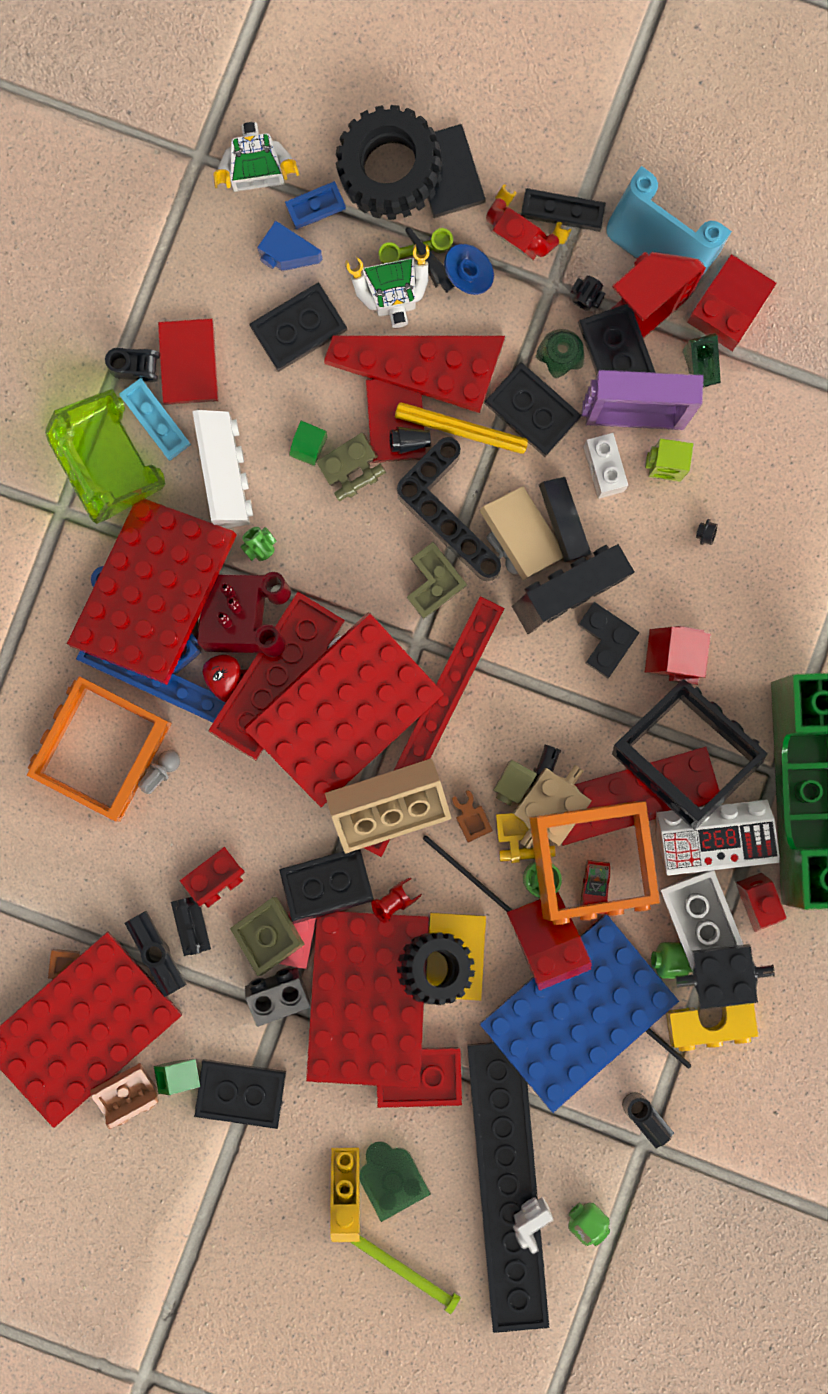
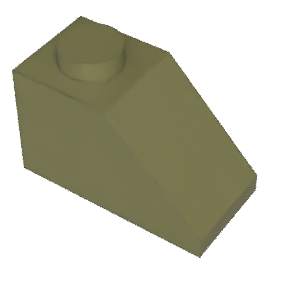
(513, 783)

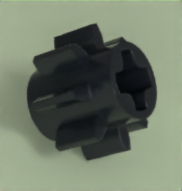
(587, 293)

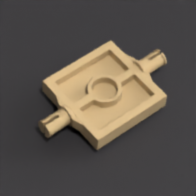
(549, 796)

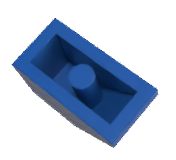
(287, 250)

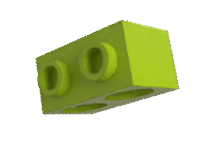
(669, 459)

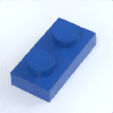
(315, 205)

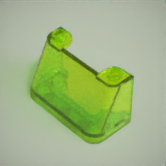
(101, 456)

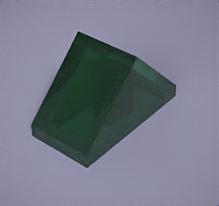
(703, 358)

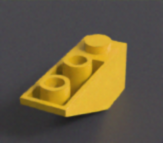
(345, 1195)

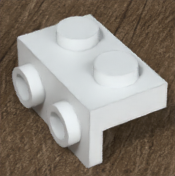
(530, 1219)

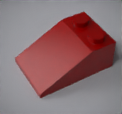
(731, 302)
(550, 950)

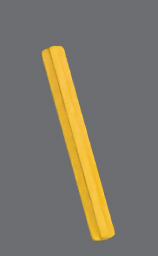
(461, 428)

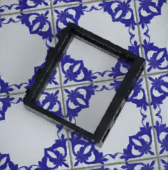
(657, 782)

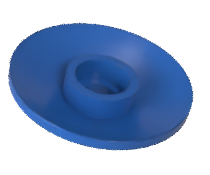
(469, 269)

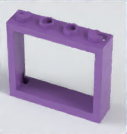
(642, 400)

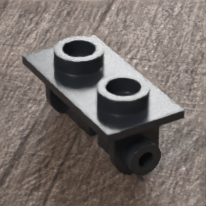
(190, 926)

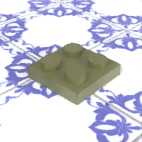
(267, 936)

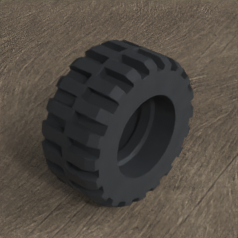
(374, 131)

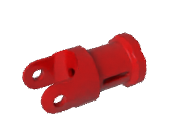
(392, 902)

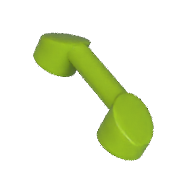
(440, 243)

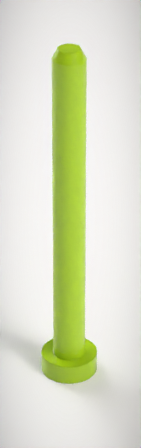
(381, 1256)

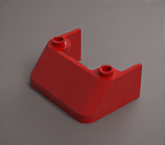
(658, 287)

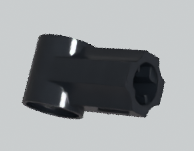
(648, 1120)

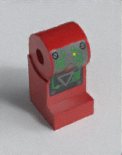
(595, 883)

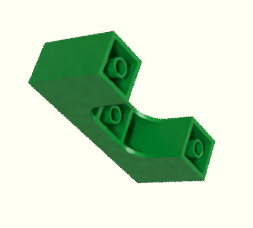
(802, 787)

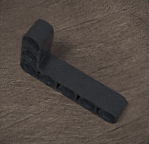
(443, 514)

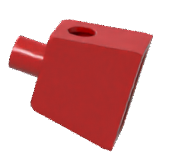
(761, 901)

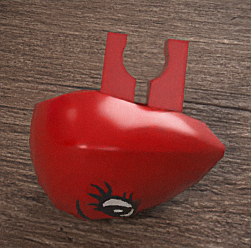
(222, 675)

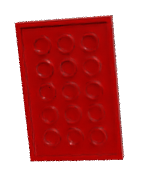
(152, 590)
(344, 709)
(360, 1015)
(82, 1029)

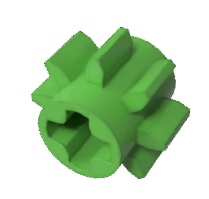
(258, 543)

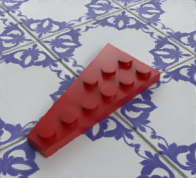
(436, 366)

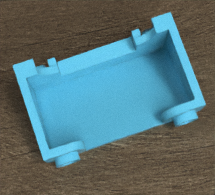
(644, 226)

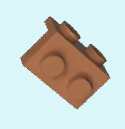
(125, 1096)

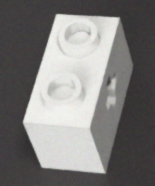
(605, 465)

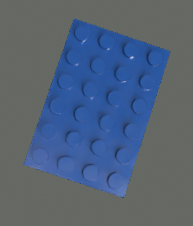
(583, 1023)

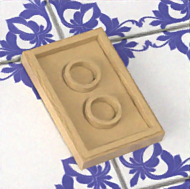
(522, 533)

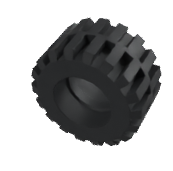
(457, 974)

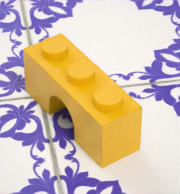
(736, 1024)

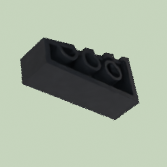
(572, 587)

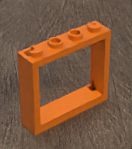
(52, 738)
(544, 866)

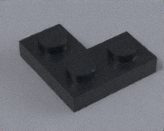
(614, 638)

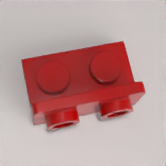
(212, 877)

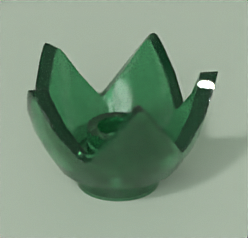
(558, 362)

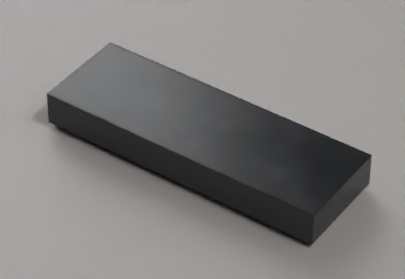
(563, 208)
(564, 519)

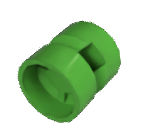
(530, 879)

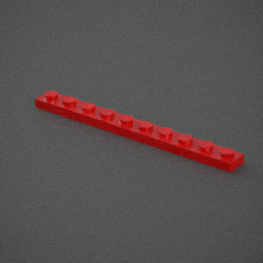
(452, 683)

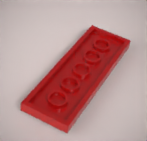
(307, 635)
(688, 771)

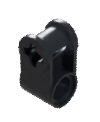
(135, 364)

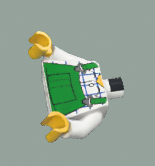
(254, 161)
(392, 286)

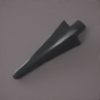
(435, 267)

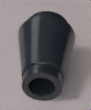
(408, 439)

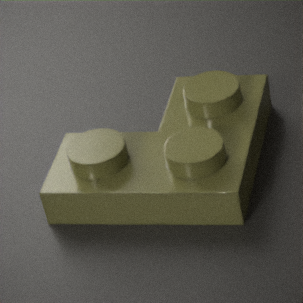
(442, 581)

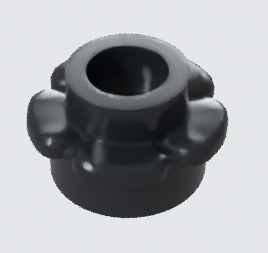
(707, 532)

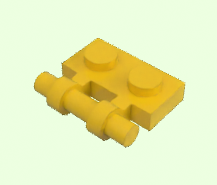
(512, 830)

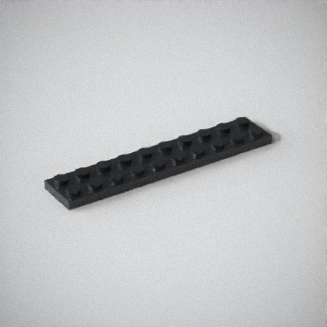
(506, 1183)

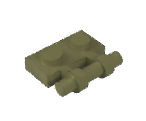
(347, 459)

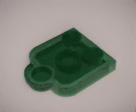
(391, 1179)

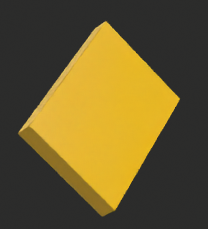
(472, 932)

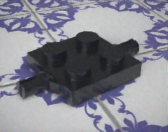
(725, 976)

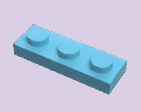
(155, 419)

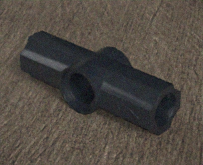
(164, 971)

